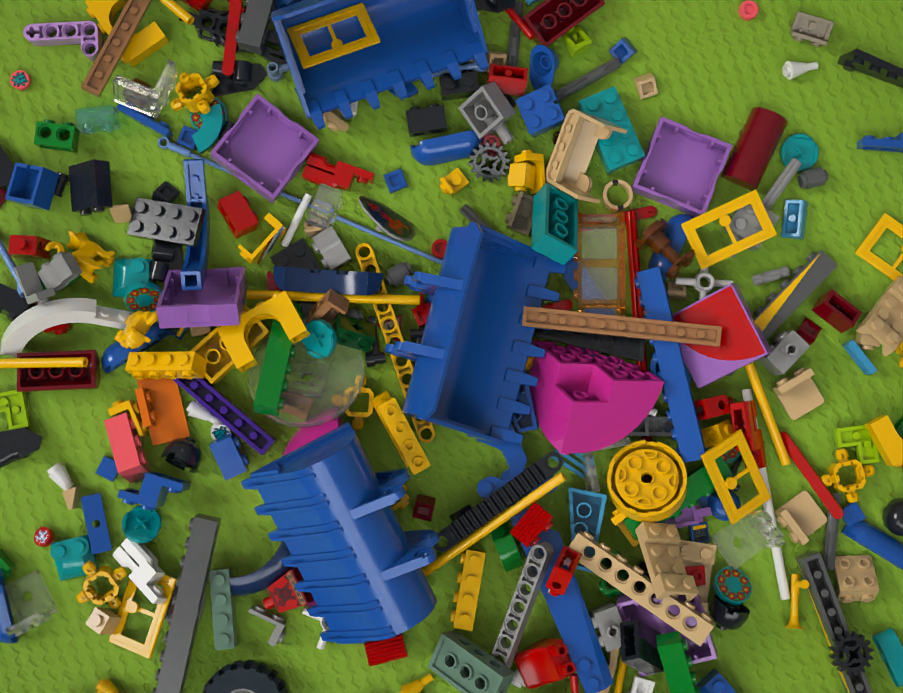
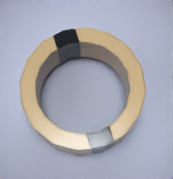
(607, 204)

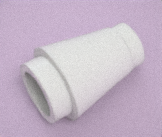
(60, 476)

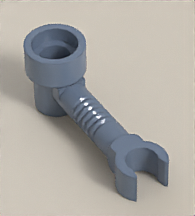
(276, 71)

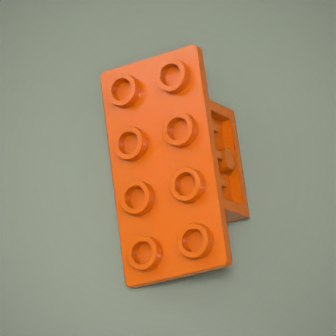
(162, 409)

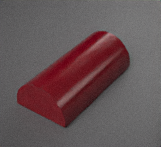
(557, 17)
(754, 148)
(59, 378)

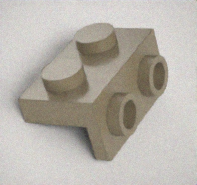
(811, 28)
(521, 218)

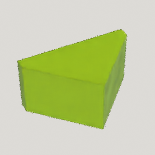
(576, 41)

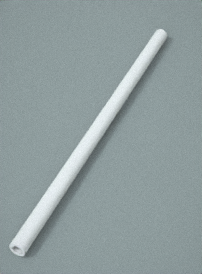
(768, 507)

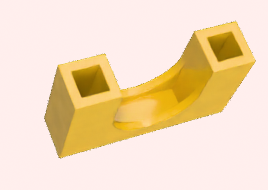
(142, 43)
(279, 308)
(886, 440)

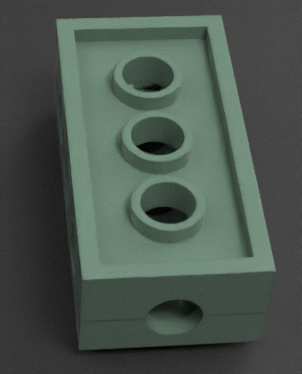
(469, 666)

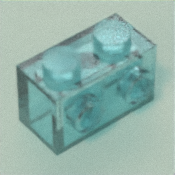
(97, 119)

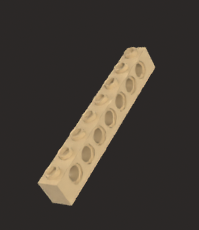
(696, 633)

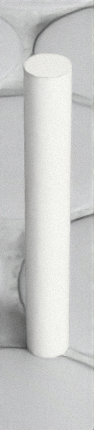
(296, 220)

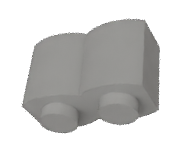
(331, 248)
(59, 271)

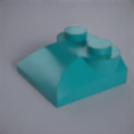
(129, 272)
(71, 556)

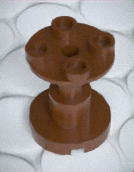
(660, 243)

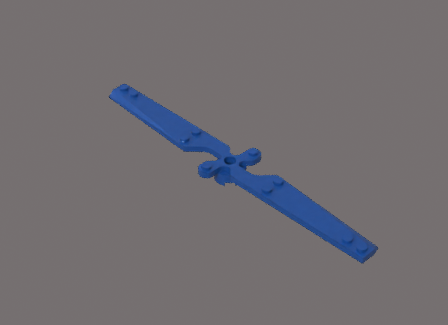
(567, 609)

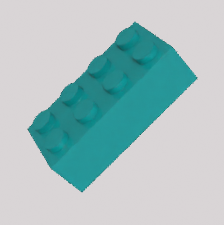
(620, 148)
(555, 224)

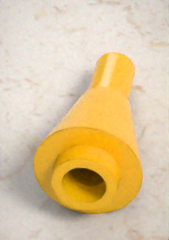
(106, 686)
(416, 686)

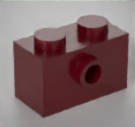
(836, 311)

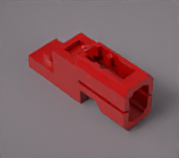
(336, 176)
(744, 418)

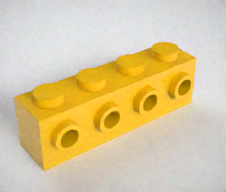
(166, 365)
(469, 588)

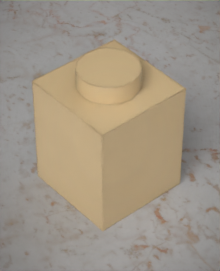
(866, 341)
(103, 621)

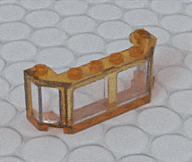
(601, 264)

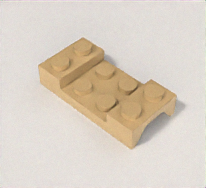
(886, 318)
(699, 554)
(664, 560)

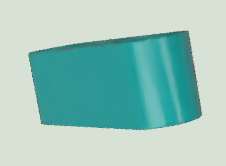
(891, 654)

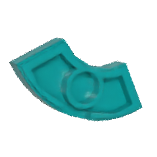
(210, 129)

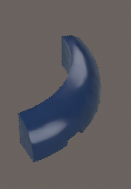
(323, 280)
(263, 577)

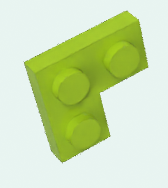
(16, 408)
(859, 437)

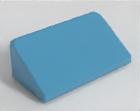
(794, 219)

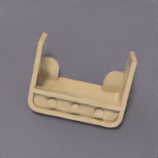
(574, 151)

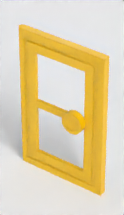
(338, 48)
(724, 220)
(864, 249)
(731, 482)
(129, 606)

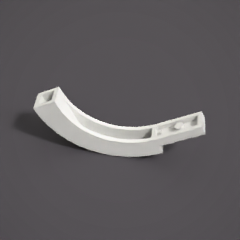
(56, 313)

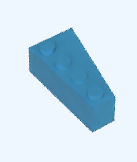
(586, 515)

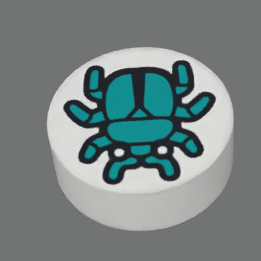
(218, 430)

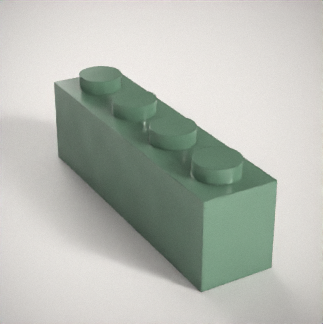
(223, 609)

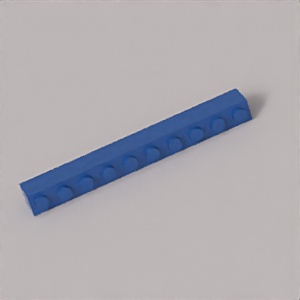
(672, 368)

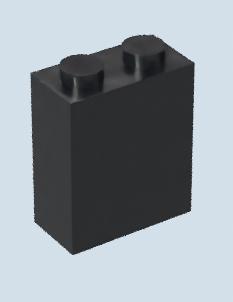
(90, 187)
(640, 647)

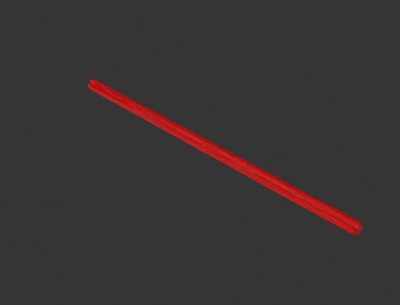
(637, 310)

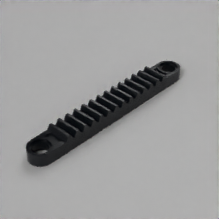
(499, 501)

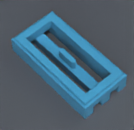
(859, 357)
(580, 474)

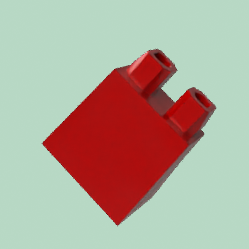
(544, 662)

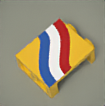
(278, 232)

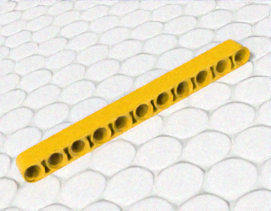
(364, 263)

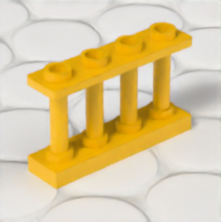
(400, 432)

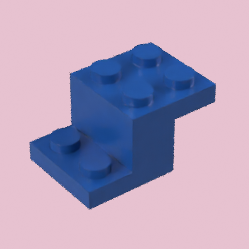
(153, 490)

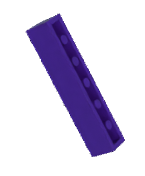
(228, 413)

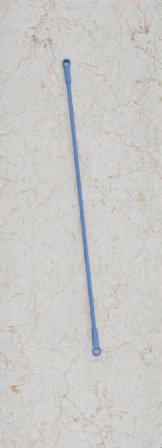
(188, 153)

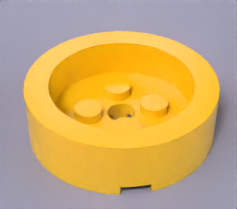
(647, 500)

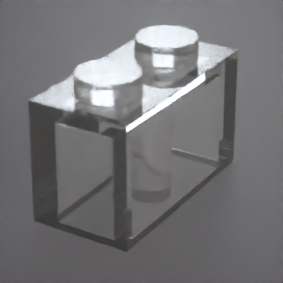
(324, 207)

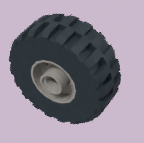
(245, 678)

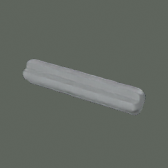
(781, 183)

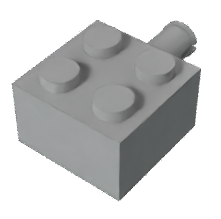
(488, 112)
(745, 223)
(786, 350)
(607, 623)

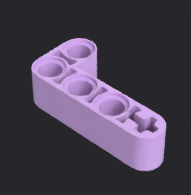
(63, 38)

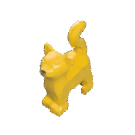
(87, 254)
(136, 327)

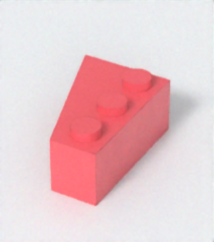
(127, 448)

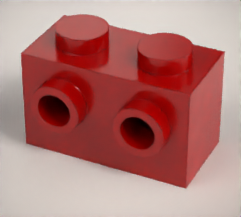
(238, 214)

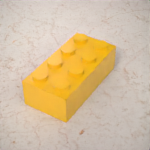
(218, 359)

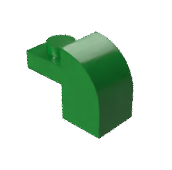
(506, 548)

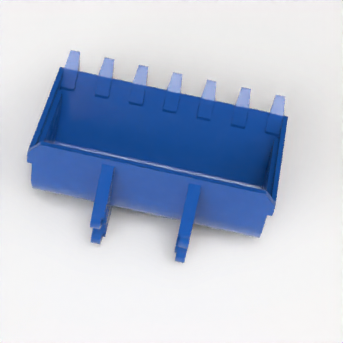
(413, 45)
(474, 334)
(348, 538)

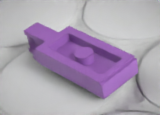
(690, 516)

